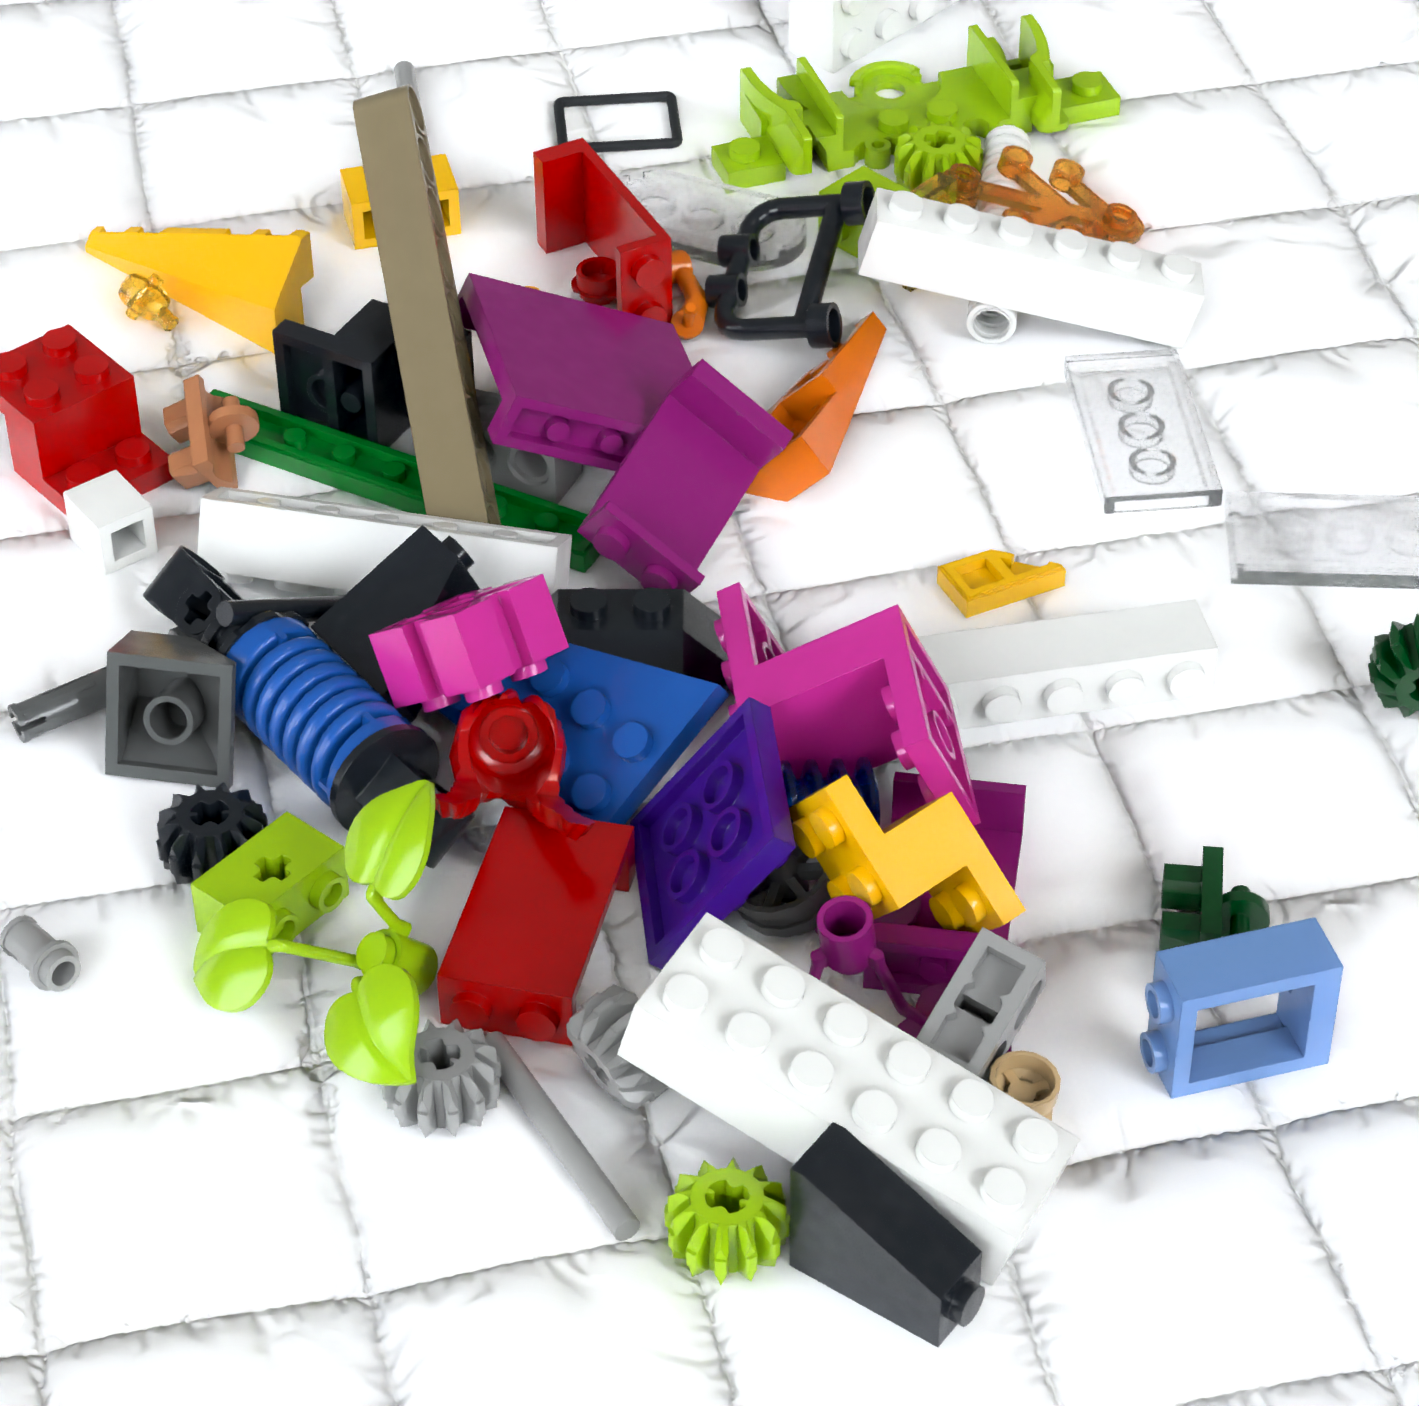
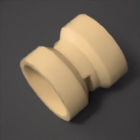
(1027, 1079)

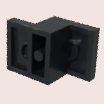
(346, 377)

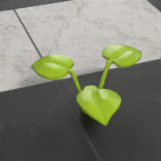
(376, 1024)

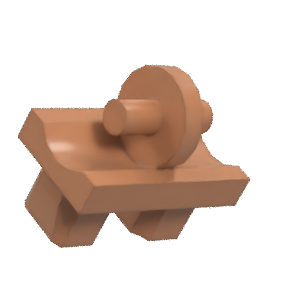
(215, 432)

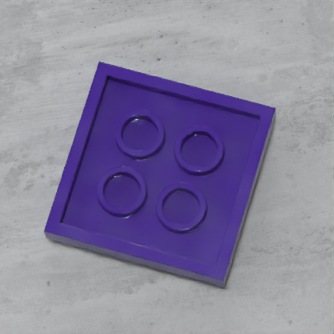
(712, 831)

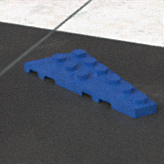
(619, 725)

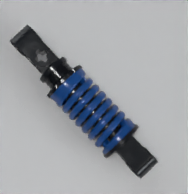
(306, 700)

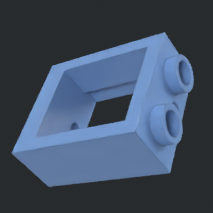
(1234, 968)

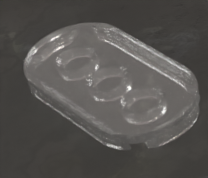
(702, 210)

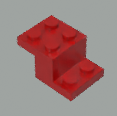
(74, 417)

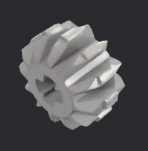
(596, 1038)
(453, 1080)

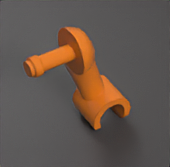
(691, 317)

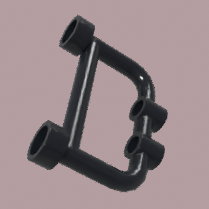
(737, 252)

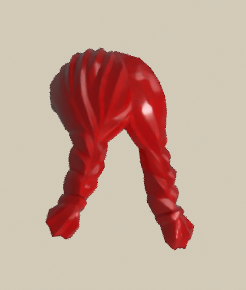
(511, 754)

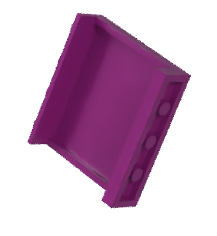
(570, 371)

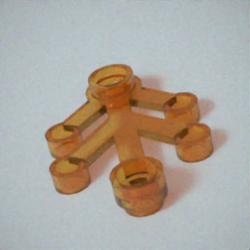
(1046, 206)

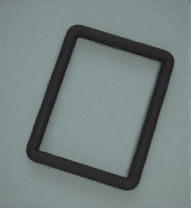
(625, 98)

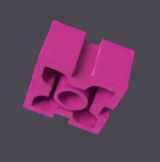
(470, 644)

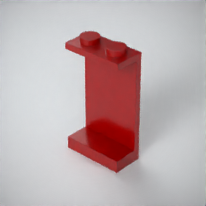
(587, 203)
(532, 926)

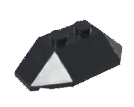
(645, 626)

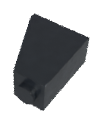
(400, 587)
(880, 1240)

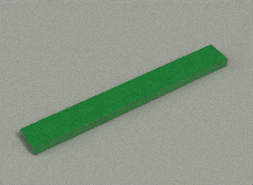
(389, 475)

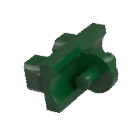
(1202, 891)

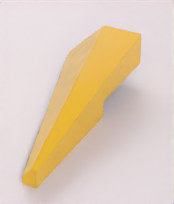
(227, 277)

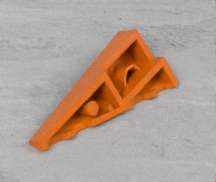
(819, 414)

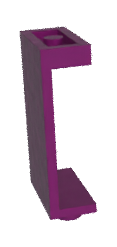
(683, 480)
(925, 950)

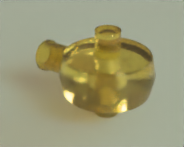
(147, 299)

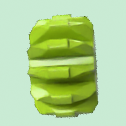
(934, 150)
(727, 1220)

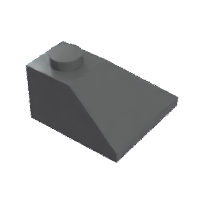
(169, 710)

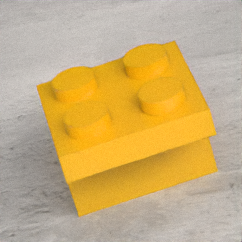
(919, 853)

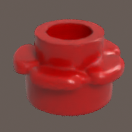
(596, 280)

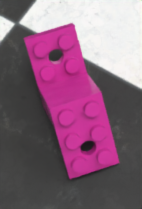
(849, 696)

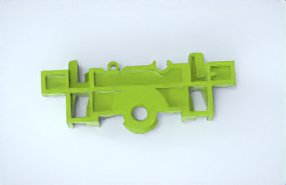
(867, 126)

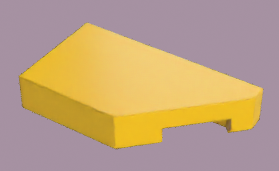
(995, 580)

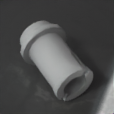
(50, 962)

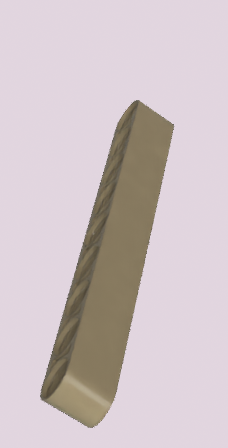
(424, 307)

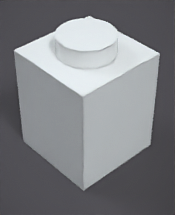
(111, 522)

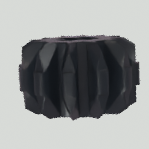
(205, 829)

